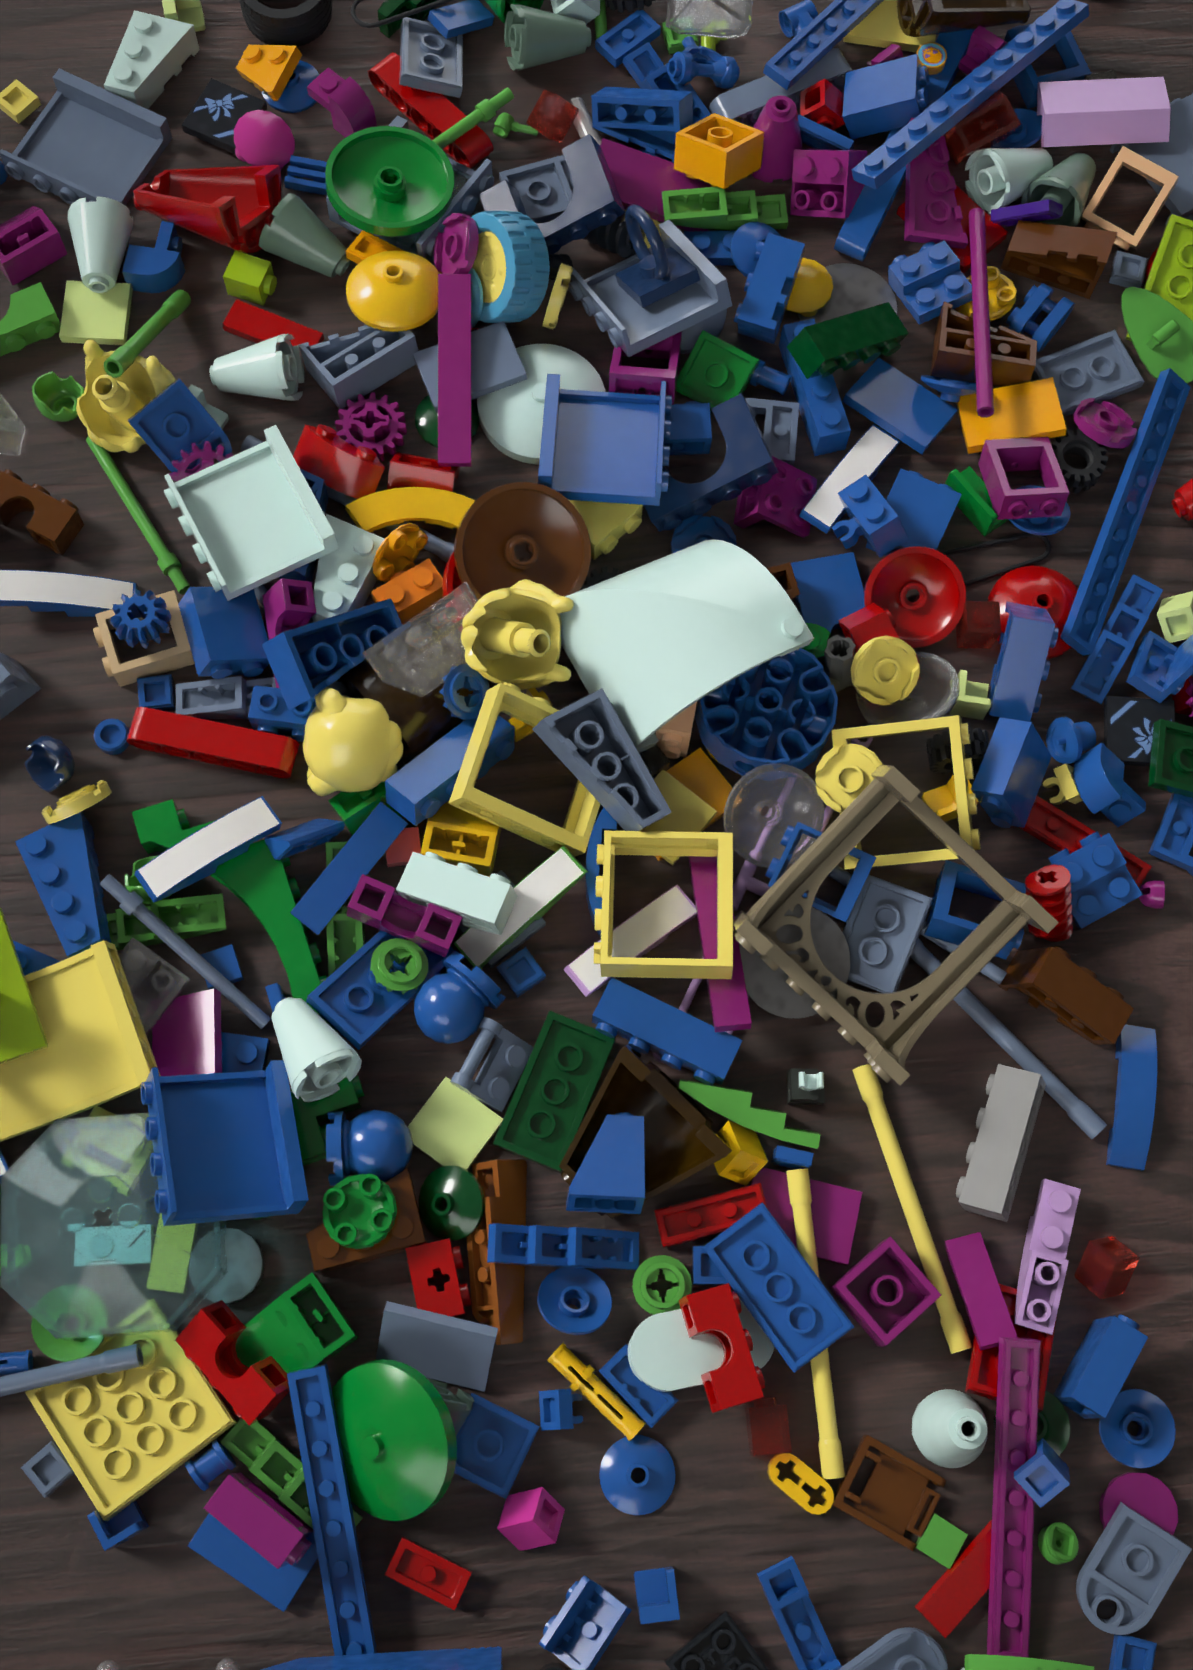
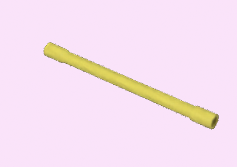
(950, 1318)
(829, 1442)

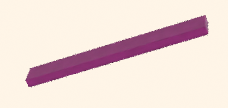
(1012, 1506)

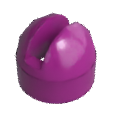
(1154, 894)

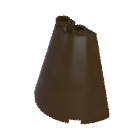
(935, 17)
(419, 718)
(675, 1127)

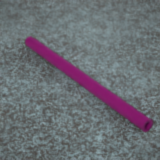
(981, 316)

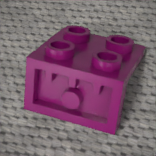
(778, 500)

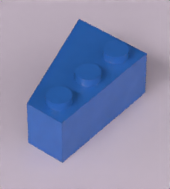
(643, 116)
(769, 287)

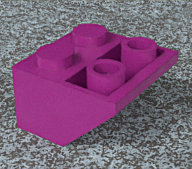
(825, 182)
(28, 244)

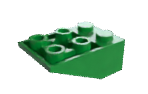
(297, 1329)

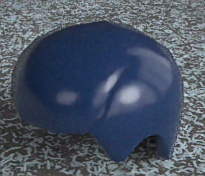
(50, 763)

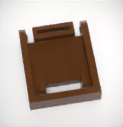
(893, 1495)

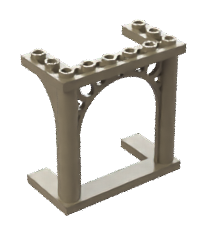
(894, 1038)

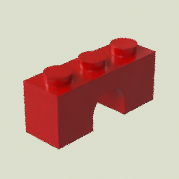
(717, 1314)
(211, 1345)

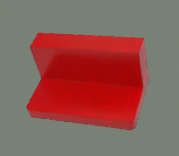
(419, 471)

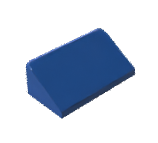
(302, 837)

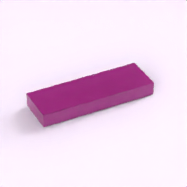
(980, 1290)

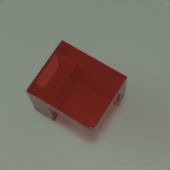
(552, 116)
(1106, 1267)

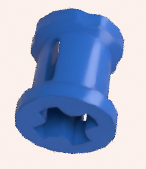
(210, 1464)

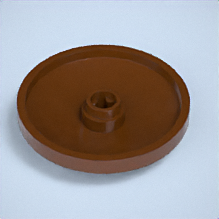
(522, 535)

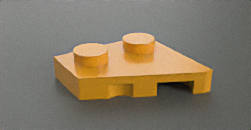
(269, 67)

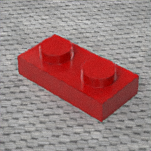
(428, 1573)

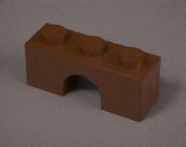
(53, 522)

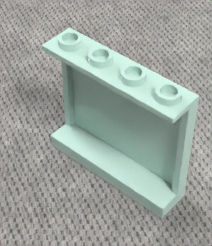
(252, 517)

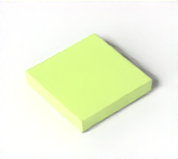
(95, 315)
(453, 1126)

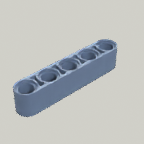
(748, 100)

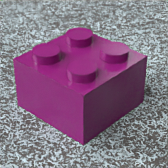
(885, 1292)

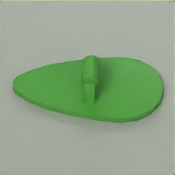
(1158, 333)

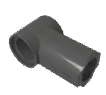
(838, 661)

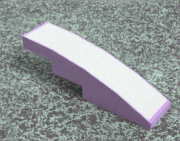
(635, 937)

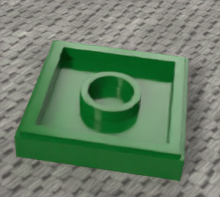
(715, 371)

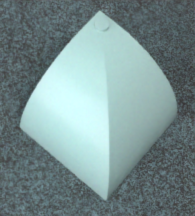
(678, 632)

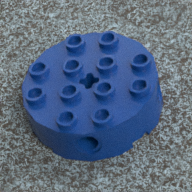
(770, 714)

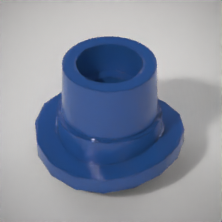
(1069, 739)

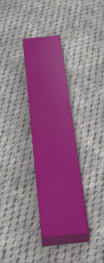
(454, 371)
(727, 996)

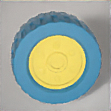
(513, 265)

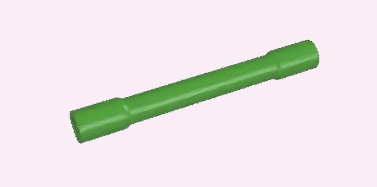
(125, 355)

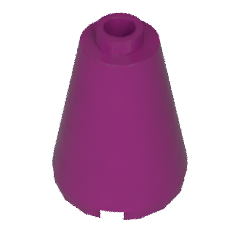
(781, 137)

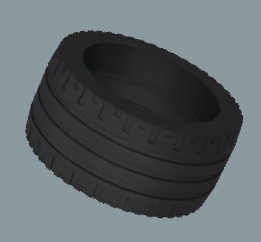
(287, 26)

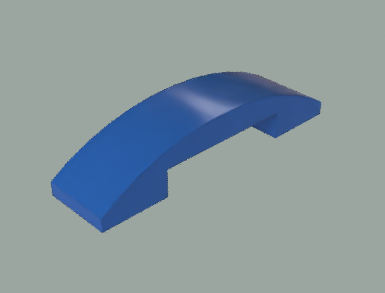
(603, 822)
(1134, 1099)
(797, 1617)

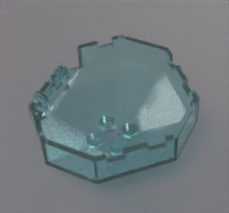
(104, 1278)

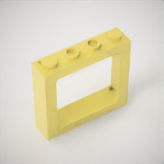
(583, 806)

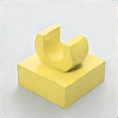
(1066, 784)

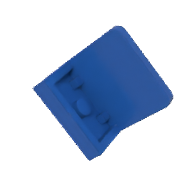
(1161, 666)

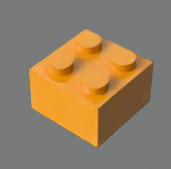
(718, 150)

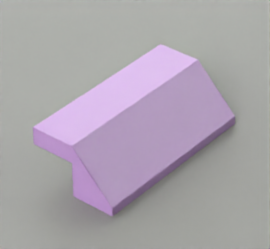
(1104, 111)

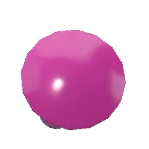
(263, 139)

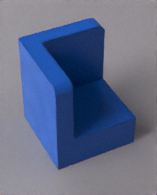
(1043, 1474)
(120, 1527)
(656, 1595)

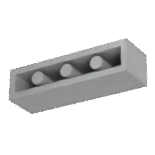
(1001, 1142)

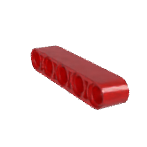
(429, 112)
(213, 742)

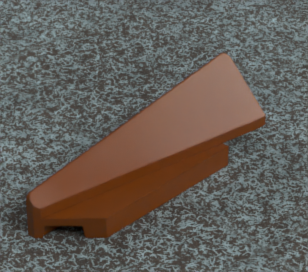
(498, 1287)

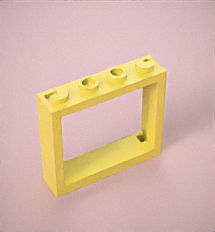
(962, 773)
(665, 844)

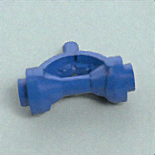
(703, 63)

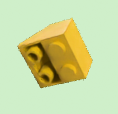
(462, 838)

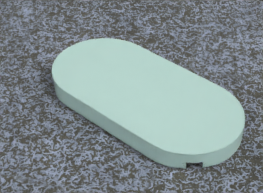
(671, 1361)

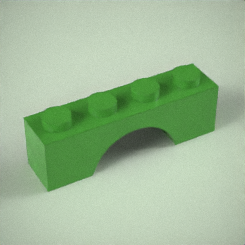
(27, 319)

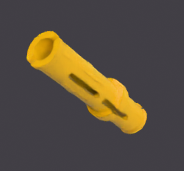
(629, 1424)

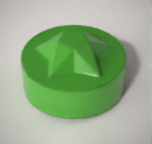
(1058, 1543)

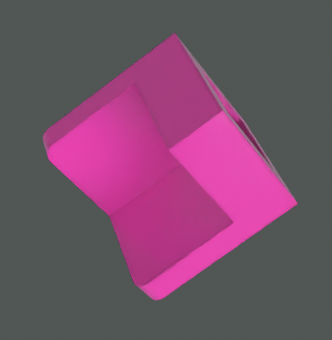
(531, 1519)

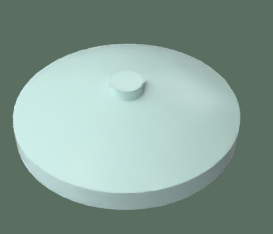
(515, 414)

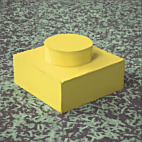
(18, 101)

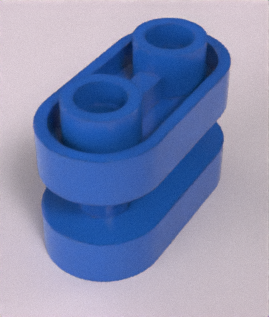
(1035, 302)

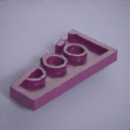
(931, 200)

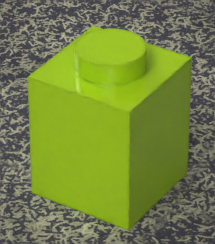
(249, 278)

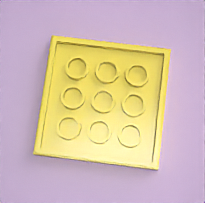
(132, 1424)

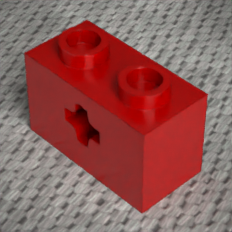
(431, 1258)

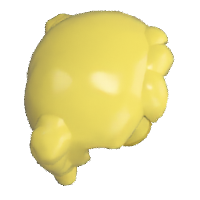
(112, 401)
(517, 635)
(349, 744)

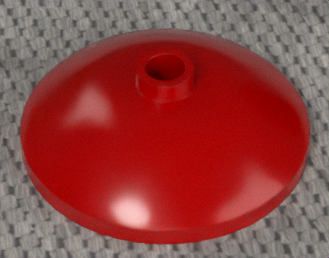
(1035, 583)
(938, 587)

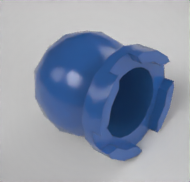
(454, 1002)
(368, 1144)

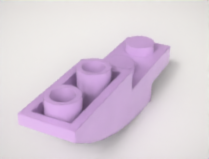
(1044, 1256)

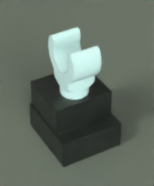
(805, 1087)

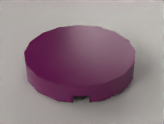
(457, 245)
(1105, 423)
(1144, 1495)

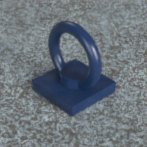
(655, 274)

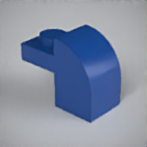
(158, 267)
(1102, 787)

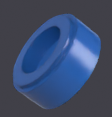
(111, 736)

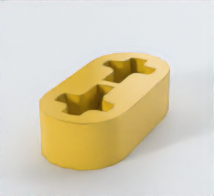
(806, 1476)

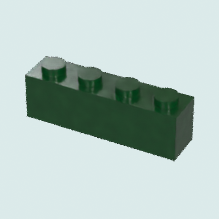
(847, 340)

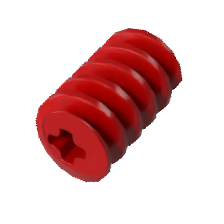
(1052, 890)

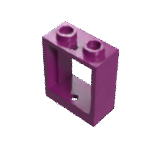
(629, 379)
(1023, 455)
(259, 1521)

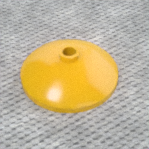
(393, 291)

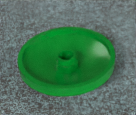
(389, 181)
(394, 1439)

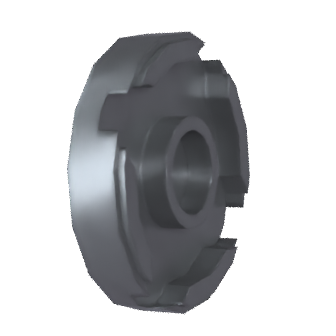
(244, 1268)

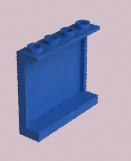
(605, 444)
(224, 1145)

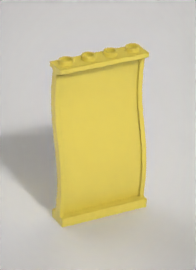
(92, 1040)

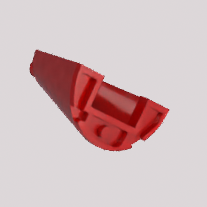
(215, 202)

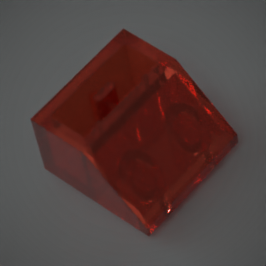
(982, 127)

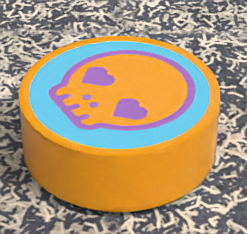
(933, 56)

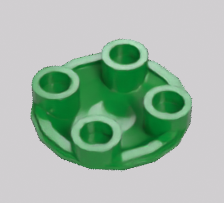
(359, 1211)

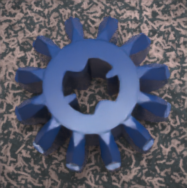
(148, 607)

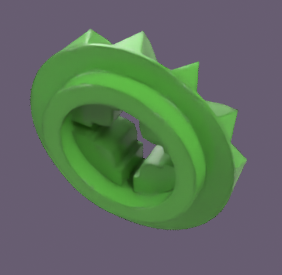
(399, 951)
(648, 1273)

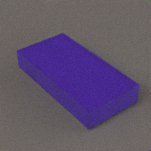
(1032, 212)

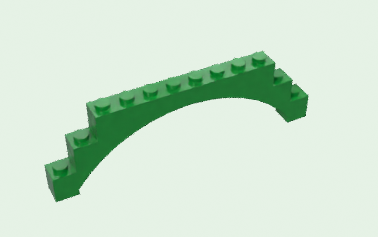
(270, 896)

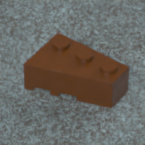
(954, 354)
(407, 1232)

